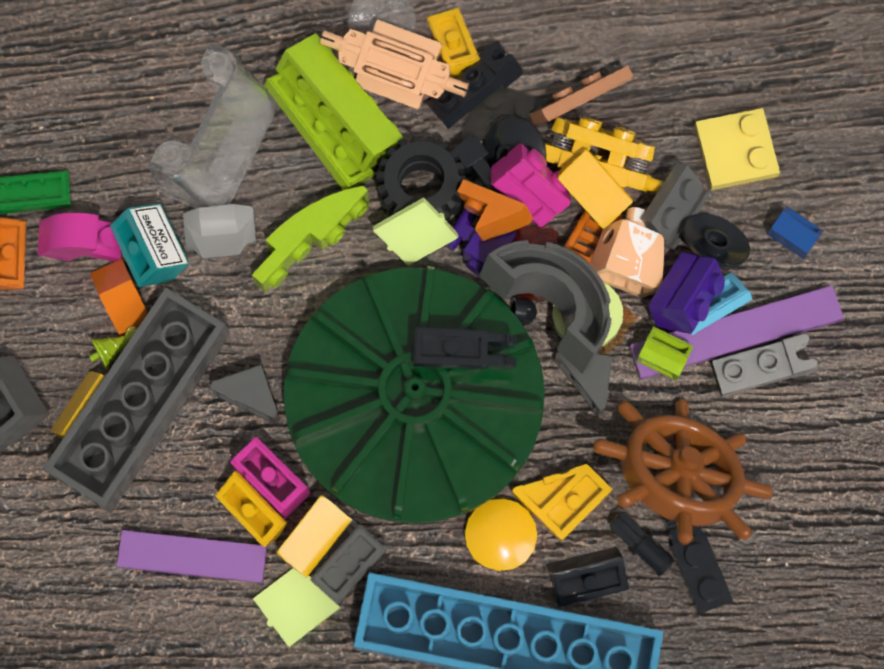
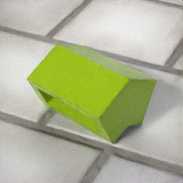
(665, 353)

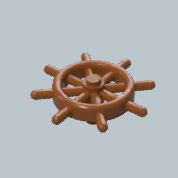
(683, 469)

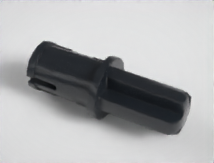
(641, 543)

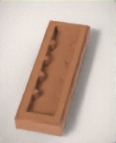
(568, 99)

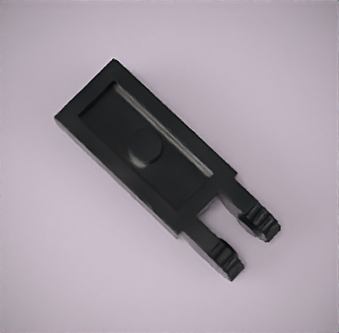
(461, 349)
(699, 569)

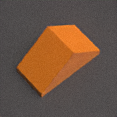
(119, 296)

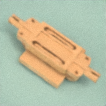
(395, 63)

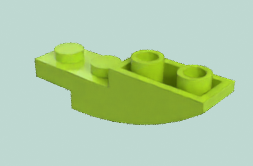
(317, 223)

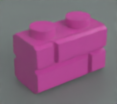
(527, 179)
(270, 477)

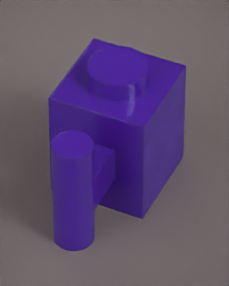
(476, 250)

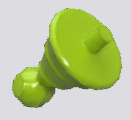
(110, 348)

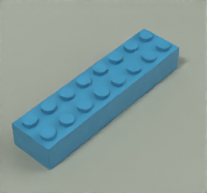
(487, 632)

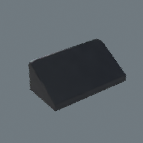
(588, 576)

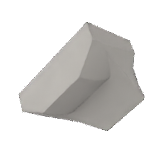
(219, 230)

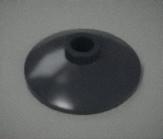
(508, 134)
(717, 239)

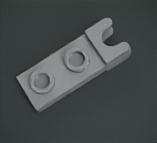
(762, 366)

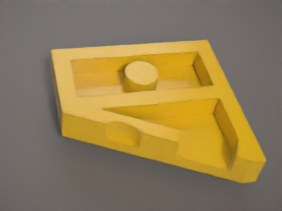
(564, 498)

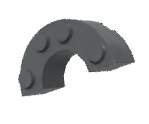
(562, 280)

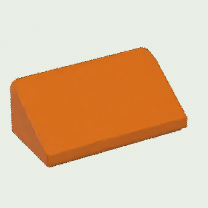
(12, 253)

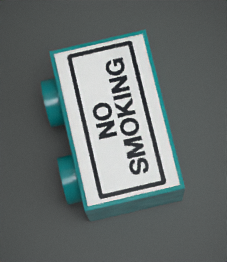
(149, 245)

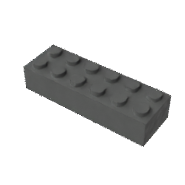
(137, 400)

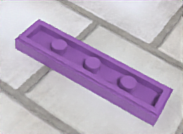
(192, 556)

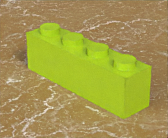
(338, 102)

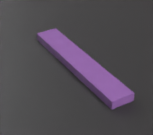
(755, 327)

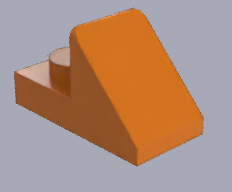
(497, 212)

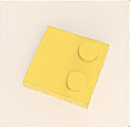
(736, 149)

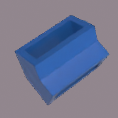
(795, 232)

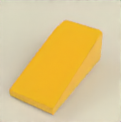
(457, 43)

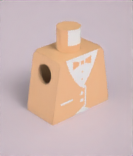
(630, 255)

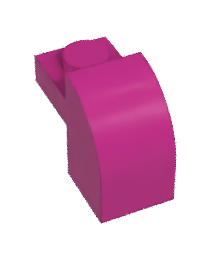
(77, 235)

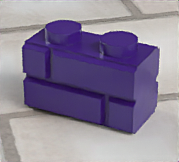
(687, 293)

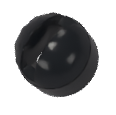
(524, 309)

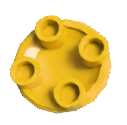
(501, 535)

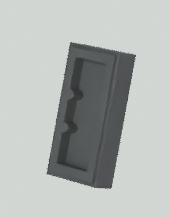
(348, 564)

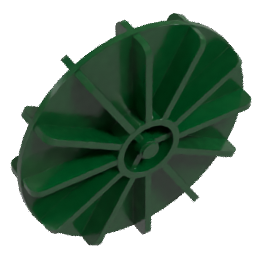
(402, 435)

